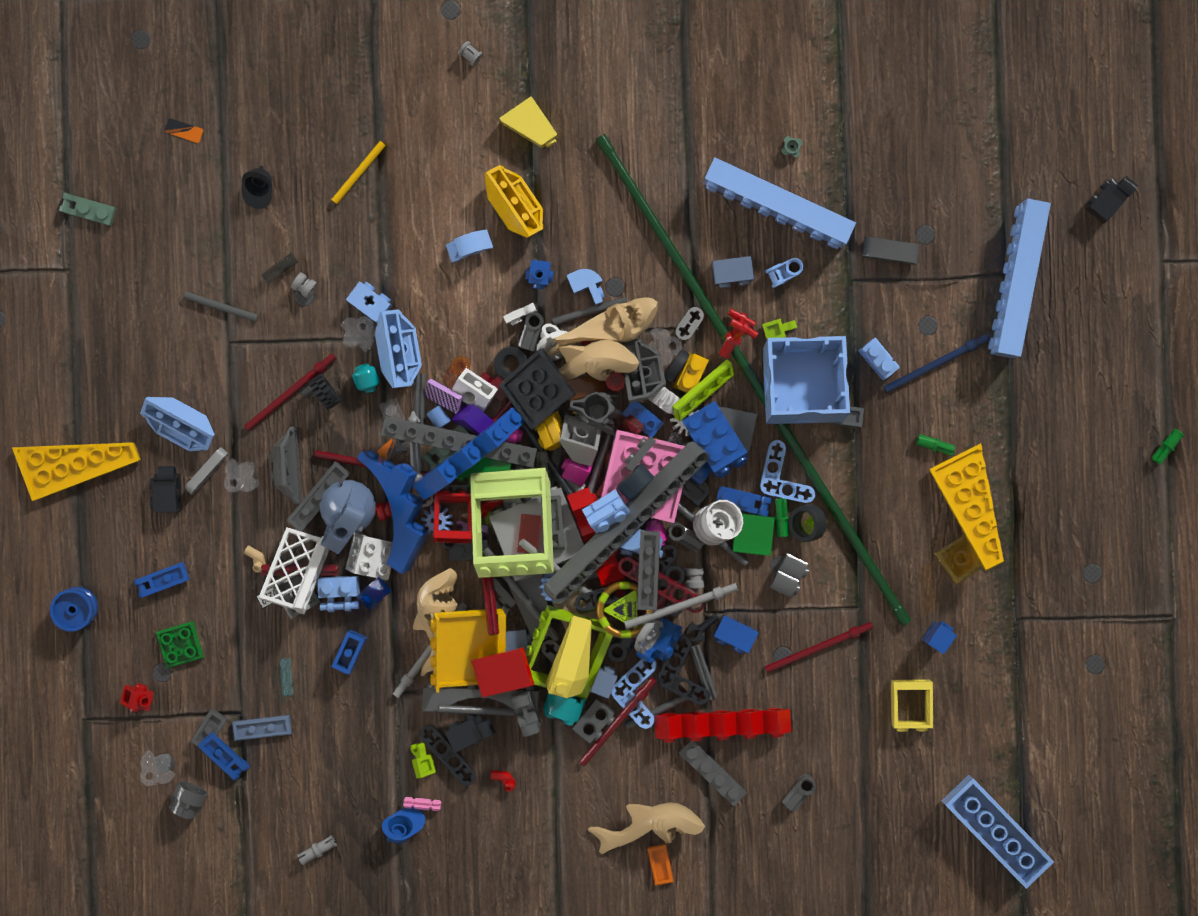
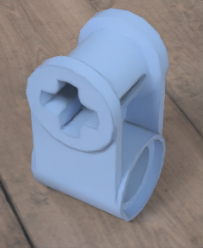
(783, 272)

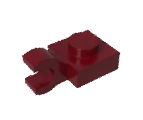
(500, 395)

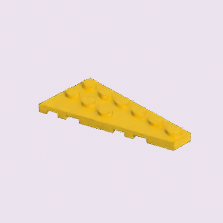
(63, 466)
(968, 494)

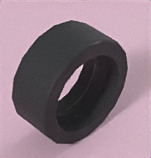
(796, 526)

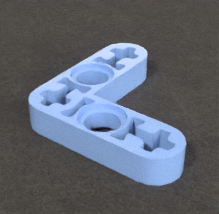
(774, 477)
(628, 694)

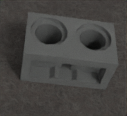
(589, 717)

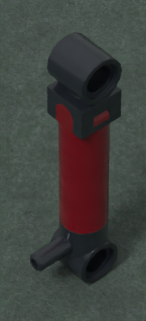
(627, 644)

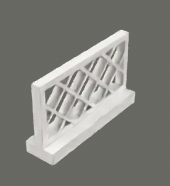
(309, 578)

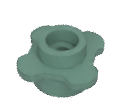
(791, 141)

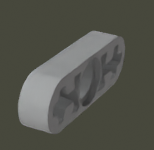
(206, 471)

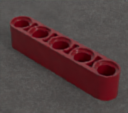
(667, 592)

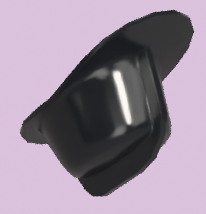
(257, 188)

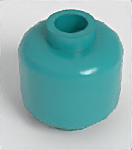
(365, 378)

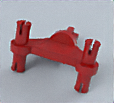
(741, 326)

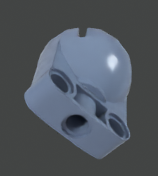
(345, 512)

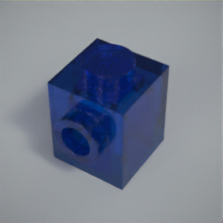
(374, 593)

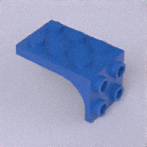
(715, 435)

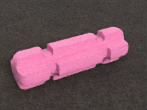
(422, 804)

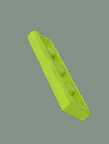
(703, 390)

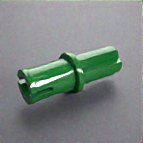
(935, 445)
(1167, 446)
(781, 517)

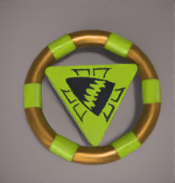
(623, 609)

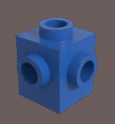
(539, 267)

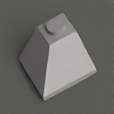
(580, 440)

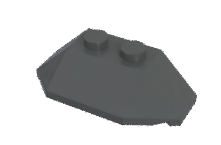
(648, 376)
(287, 465)

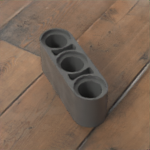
(890, 250)

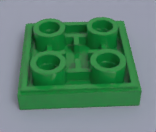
(755, 535)
(180, 644)

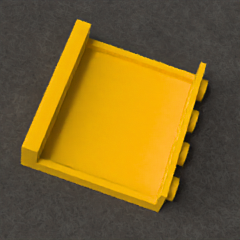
(457, 641)

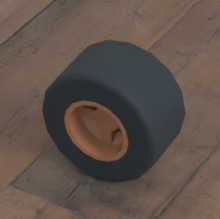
(635, 482)

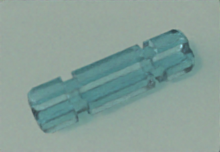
(286, 676)

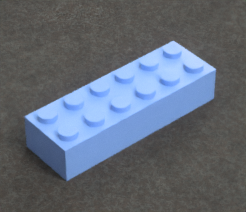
(997, 831)

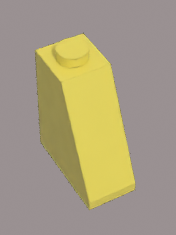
(530, 123)

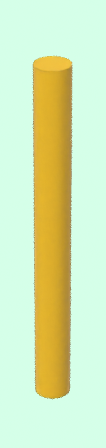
(358, 172)

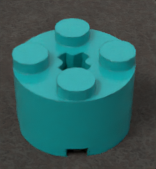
(563, 708)

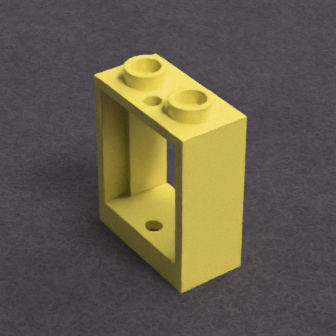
(902, 726)

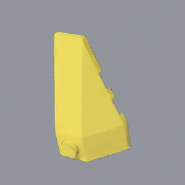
(571, 663)

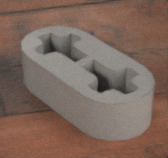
(685, 321)

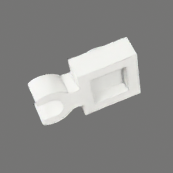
(515, 316)

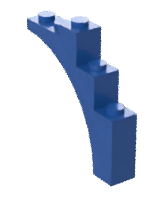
(469, 454)
(404, 506)

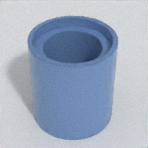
(438, 417)

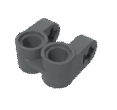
(526, 713)

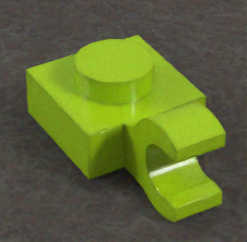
(776, 329)
(423, 762)

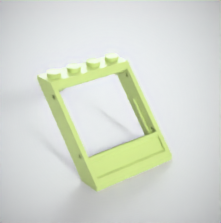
(511, 485)

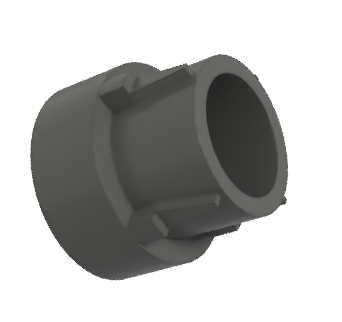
(187, 800)

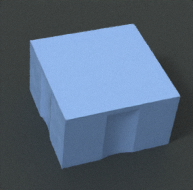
(805, 380)

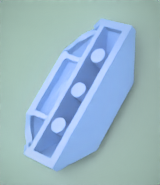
(397, 348)
(178, 423)

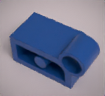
(664, 645)

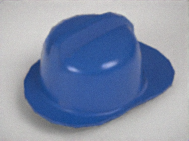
(403, 825)

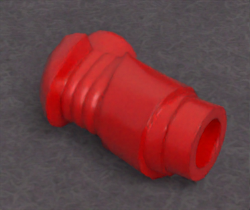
(489, 505)

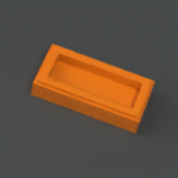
(660, 864)

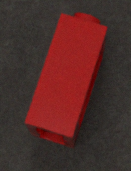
(444, 536)

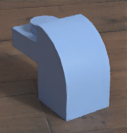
(469, 245)
(584, 279)

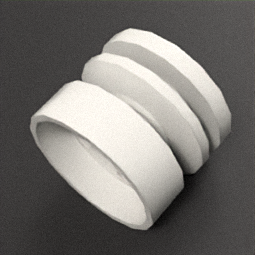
(718, 522)

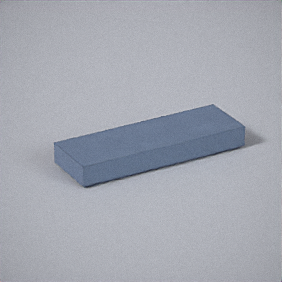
(262, 727)

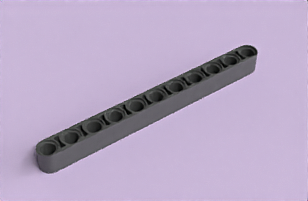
(641, 508)

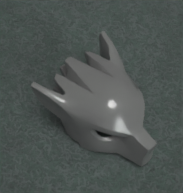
(597, 410)

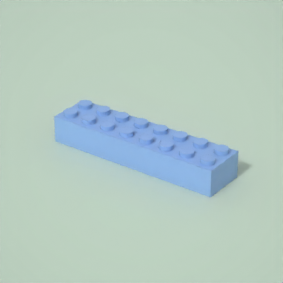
(778, 203)
(1019, 279)

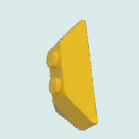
(514, 201)

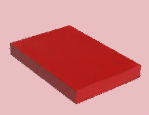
(502, 672)

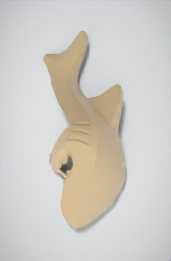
(617, 323)
(597, 359)
(431, 599)
(658, 818)

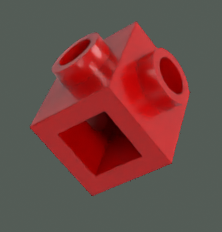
(136, 697)

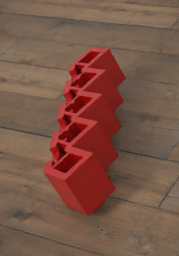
(608, 571)
(722, 724)

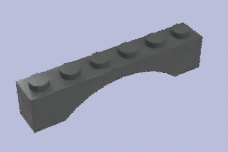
(451, 695)

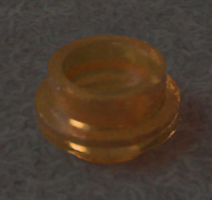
(454, 365)

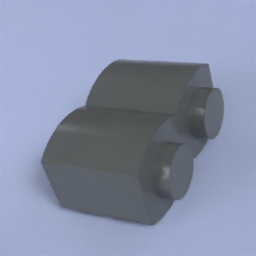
(789, 575)

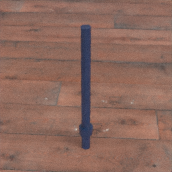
(970, 346)

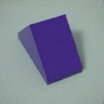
(472, 419)

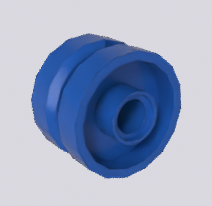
(84, 603)

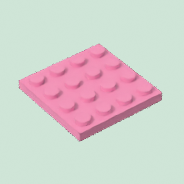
(655, 459)

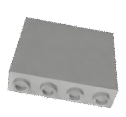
(507, 527)

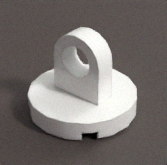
(547, 340)

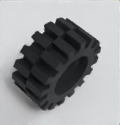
(324, 391)

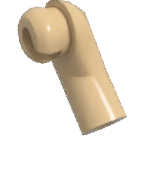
(258, 558)

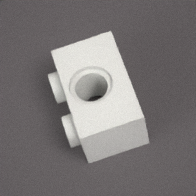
(474, 390)

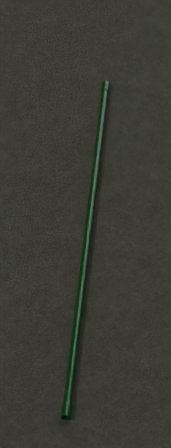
(609, 151)

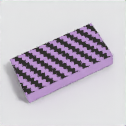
(443, 396)

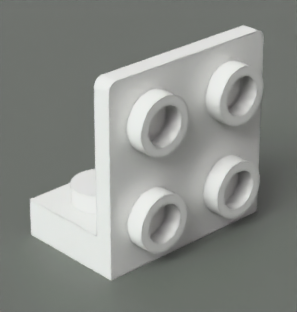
(369, 557)

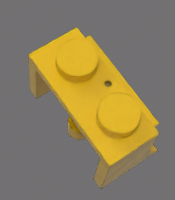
(690, 373)

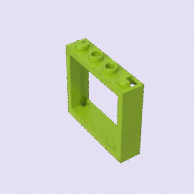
(597, 654)

